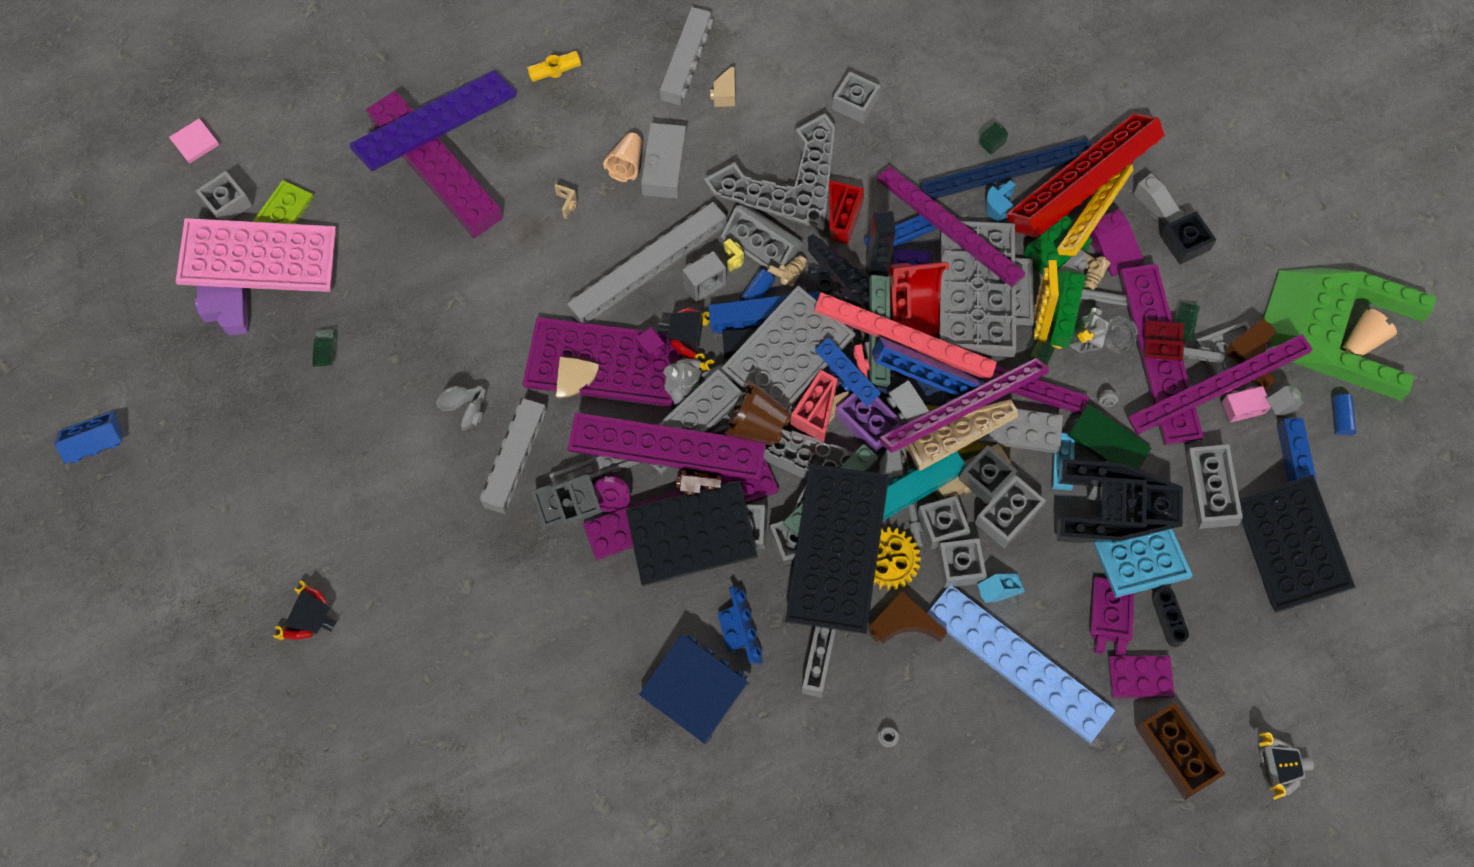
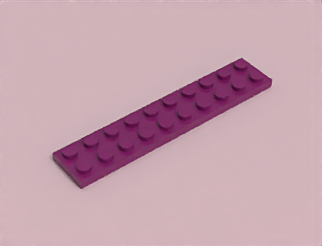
(1165, 377)
(666, 446)
(612, 532)

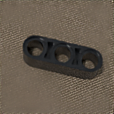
(1173, 608)

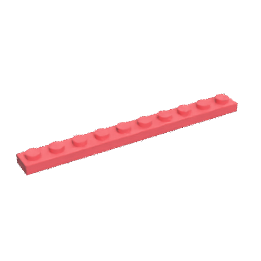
(905, 336)

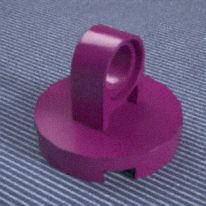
(612, 493)

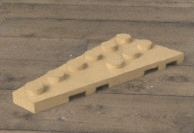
(961, 433)

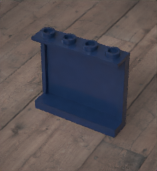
(694, 687)

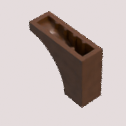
(1252, 344)
(904, 616)

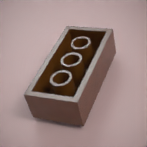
(1180, 750)

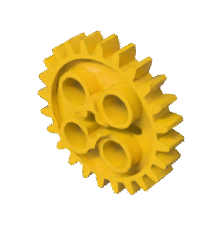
(894, 575)

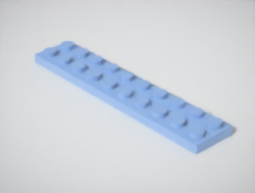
(1021, 664)

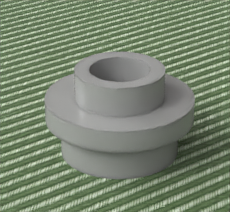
(1108, 398)
(888, 730)

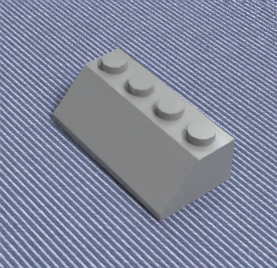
(760, 237)

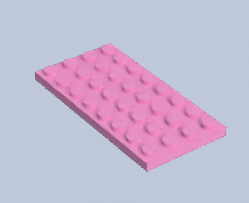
(256, 255)

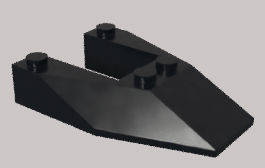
(1130, 503)

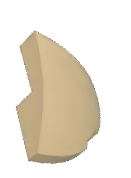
(574, 375)

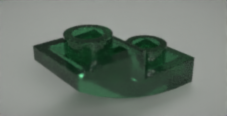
(1188, 316)
(323, 348)

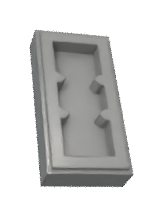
(1204, 354)

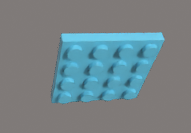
(1142, 562)

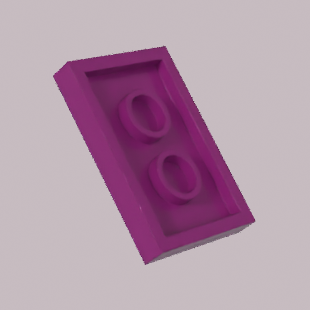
(1141, 677)

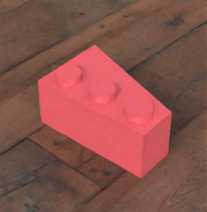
(815, 407)

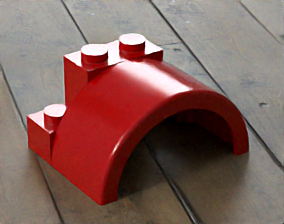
(917, 295)

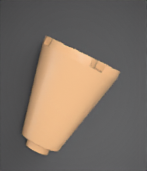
(625, 158)
(1369, 333)

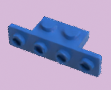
(847, 372)
(738, 627)

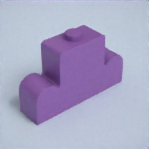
(224, 305)

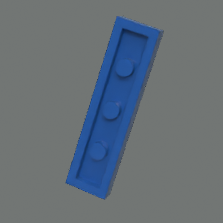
(909, 230)

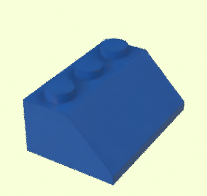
(88, 437)

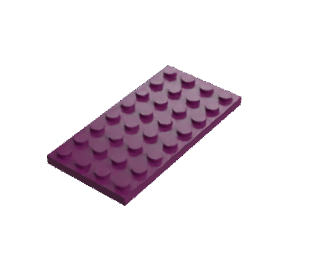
(623, 367)

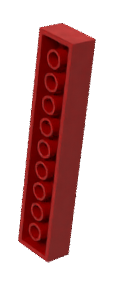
(1085, 174)

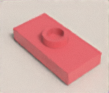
(861, 363)

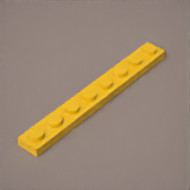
(1093, 213)

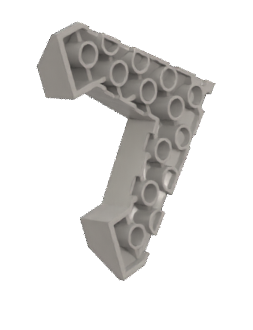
(801, 203)
(795, 455)

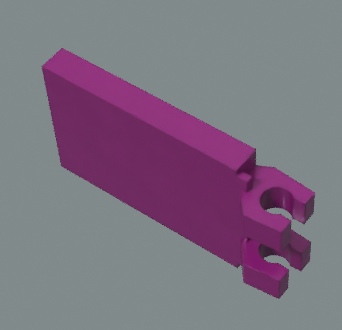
(1110, 617)

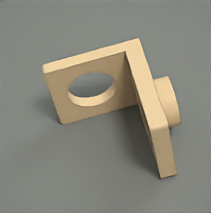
(571, 201)

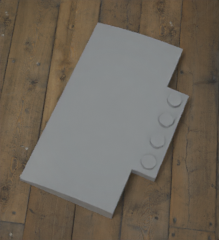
(978, 306)

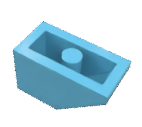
(1000, 587)

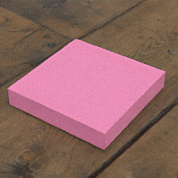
(194, 141)

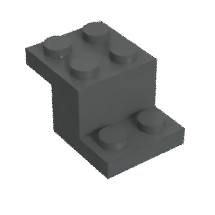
(566, 501)

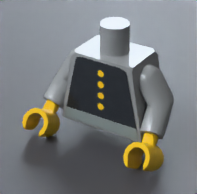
(1282, 765)

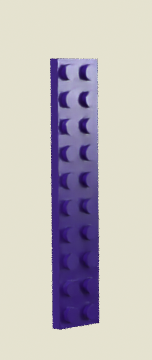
(432, 120)

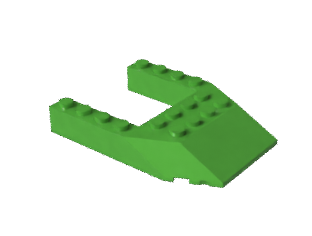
(1319, 307)

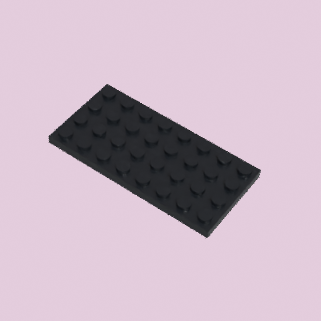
(837, 549)

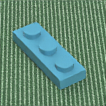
(1066, 452)

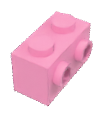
(1246, 403)

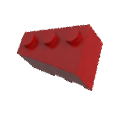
(844, 210)

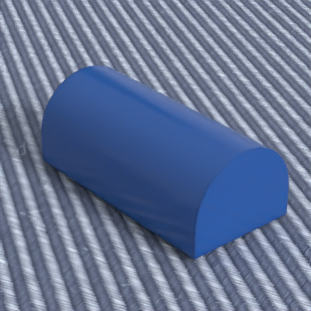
(759, 286)
(1343, 414)

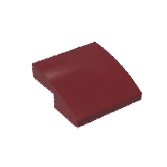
(1163, 340)

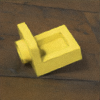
(735, 252)

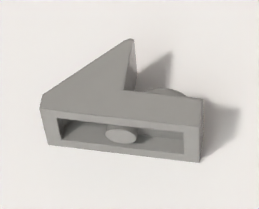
(1075, 263)

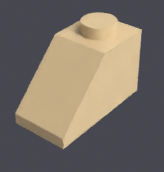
(724, 90)

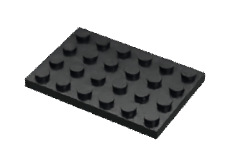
(691, 533)
(1295, 544)

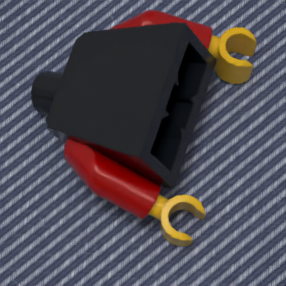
(685, 331)
(306, 615)

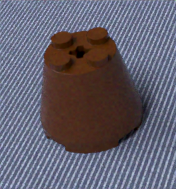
(757, 417)

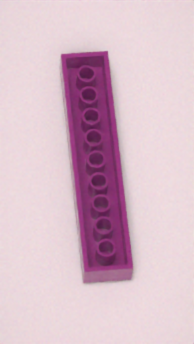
(442, 172)

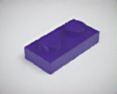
(911, 257)

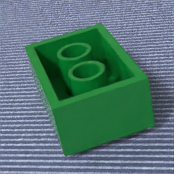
(1046, 246)

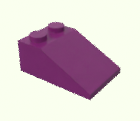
(1116, 242)

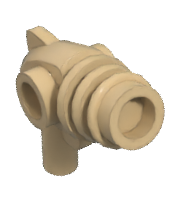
(1096, 271)
(789, 273)

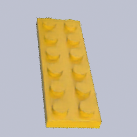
(1046, 302)

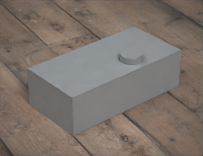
(664, 160)
(1214, 486)

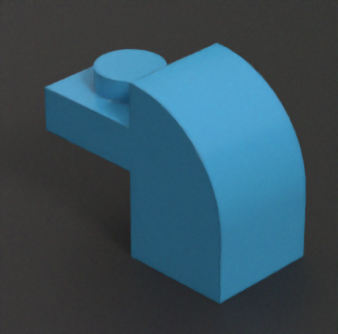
(997, 201)

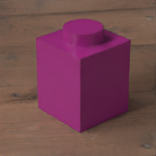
(650, 344)

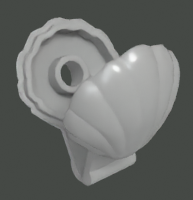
(456, 396)

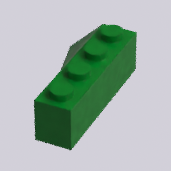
(1066, 310)

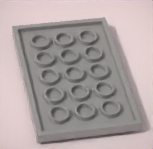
(783, 348)

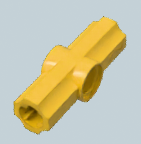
(554, 66)

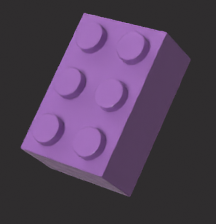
(867, 422)

